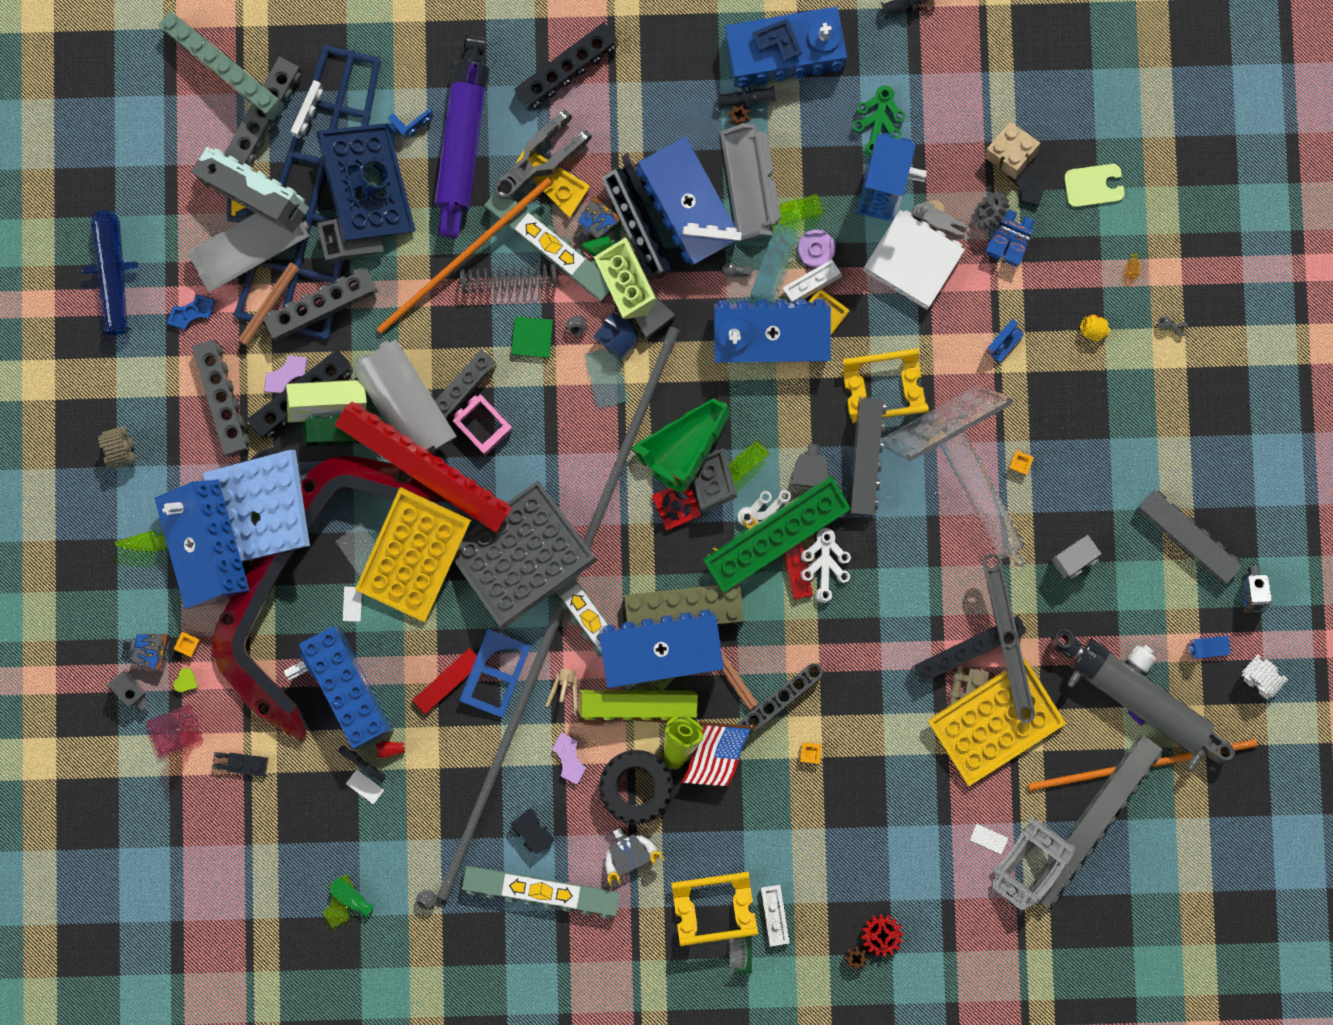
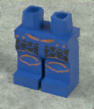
(1013, 233)

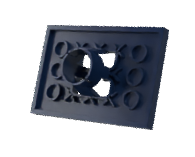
(361, 149)

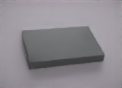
(714, 481)

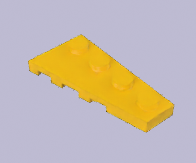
(565, 189)

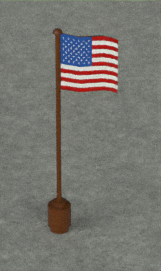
(714, 758)

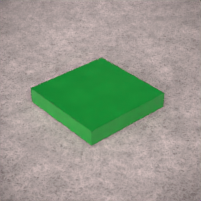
(532, 337)

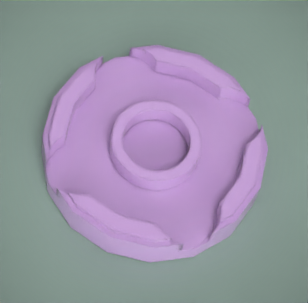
(816, 248)

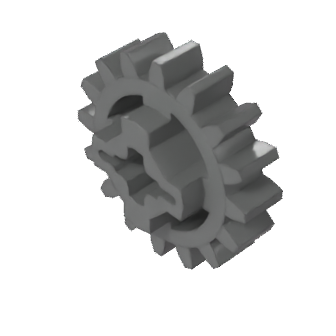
(990, 211)

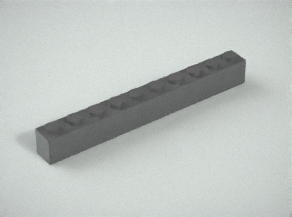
(1101, 812)

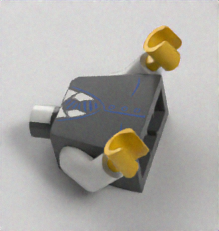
(628, 854)

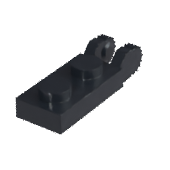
(243, 764)

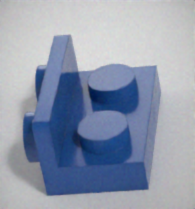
(1005, 341)

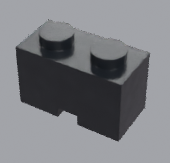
(530, 830)

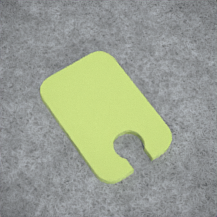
(1089, 187)

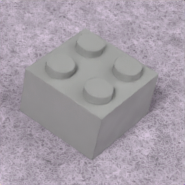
(1075, 557)

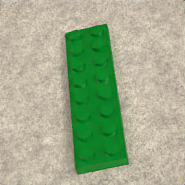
(776, 534)

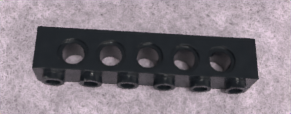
(569, 57)
(637, 224)
(274, 407)
(963, 652)

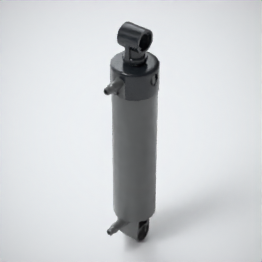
(1142, 697)

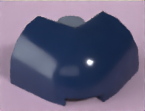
(617, 336)

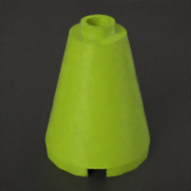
(681, 740)

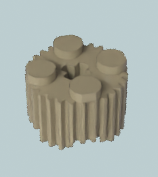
(117, 447)

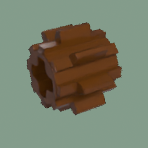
(736, 111)
(861, 958)

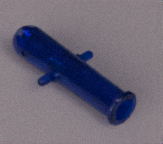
(110, 271)

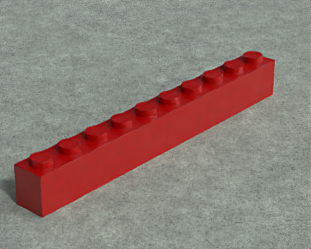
(423, 466)

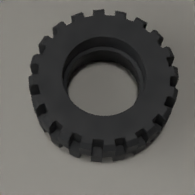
(636, 813)

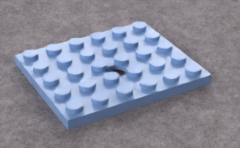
(274, 491)

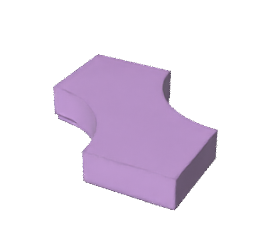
(292, 369)
(571, 766)

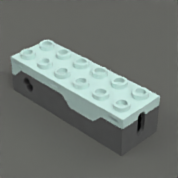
(250, 189)

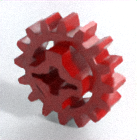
(890, 935)

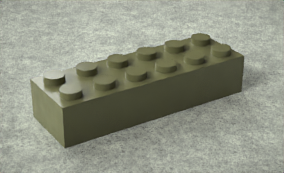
(674, 602)

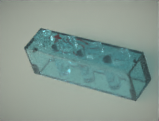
(774, 263)

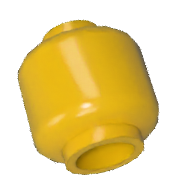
(1094, 328)

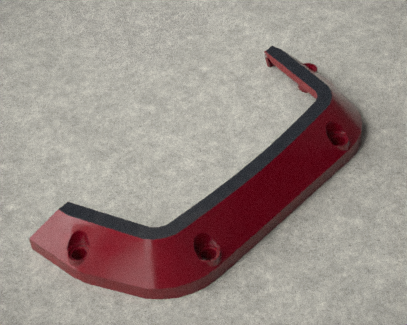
(230, 640)

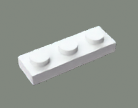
(307, 110)
(711, 232)
(812, 281)
(775, 915)

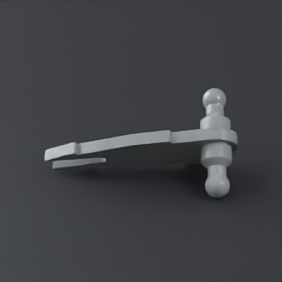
(937, 217)

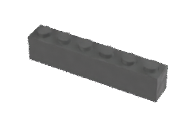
(866, 455)
(1189, 537)

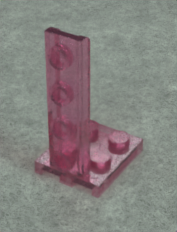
(174, 730)

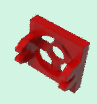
(671, 523)

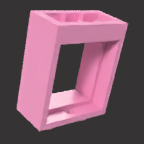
(496, 438)

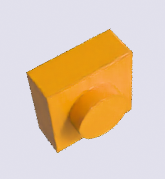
(1021, 462)
(187, 644)
(810, 753)

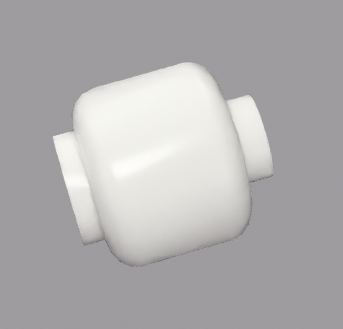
(1141, 658)

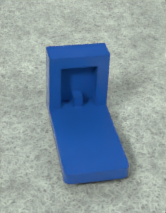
(408, 131)
(1209, 647)

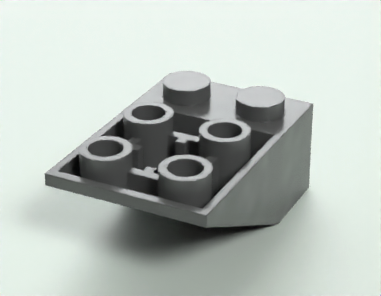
(337, 250)

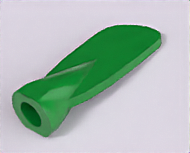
(350, 897)

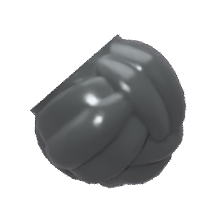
(576, 325)
(426, 899)

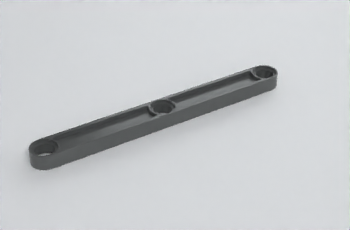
(1005, 624)

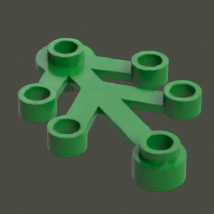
(879, 116)

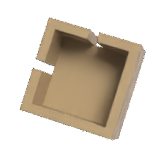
(1013, 146)

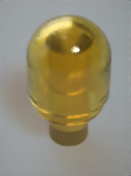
(1133, 267)

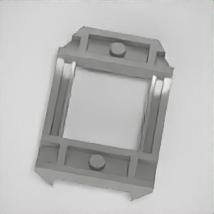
(1048, 841)

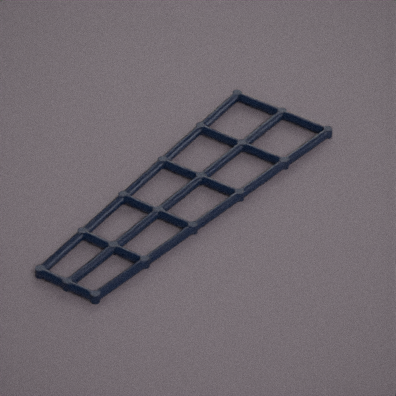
(310, 215)

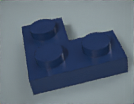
(780, 35)

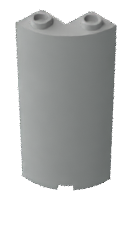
(242, 249)
(403, 396)

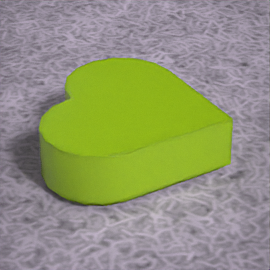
(185, 681)

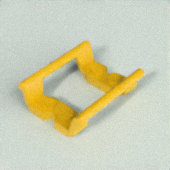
(909, 376)
(742, 901)

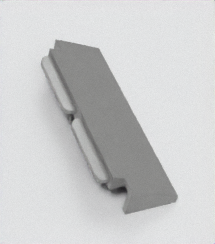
(750, 181)

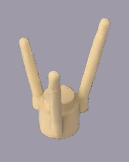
(565, 678)

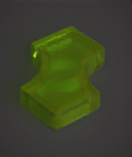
(337, 911)

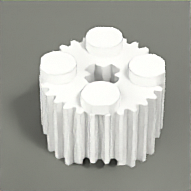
(1264, 677)

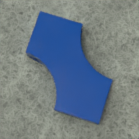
(199, 308)

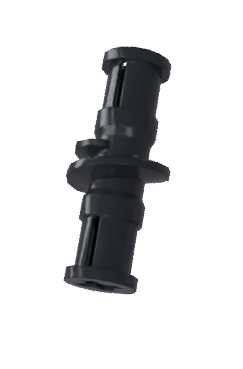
(899, 6)
(746, 97)

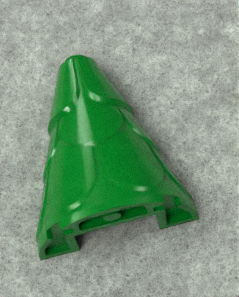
(683, 445)

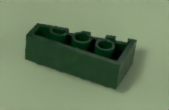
(325, 432)

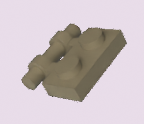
(974, 680)

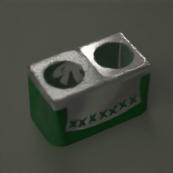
(741, 955)

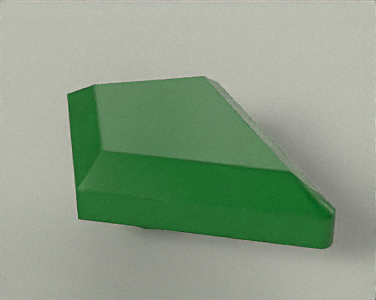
(598, 245)

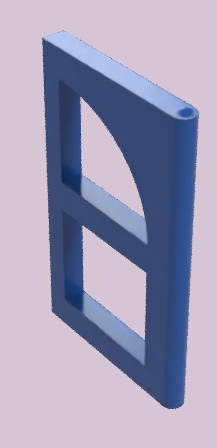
(492, 643)

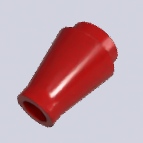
(389, 749)

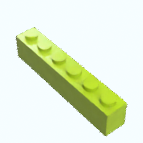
(637, 704)

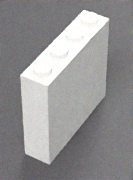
(914, 259)

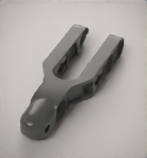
(523, 172)

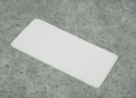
(352, 604)
(365, 786)
(989, 839)

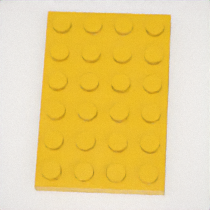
(412, 554)
(984, 730)

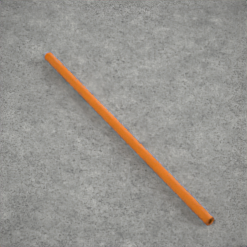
(464, 255)
(1107, 772)

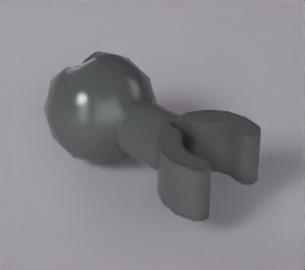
(730, 270)
(1166, 324)

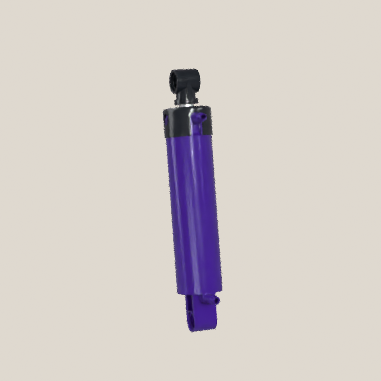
(461, 136)

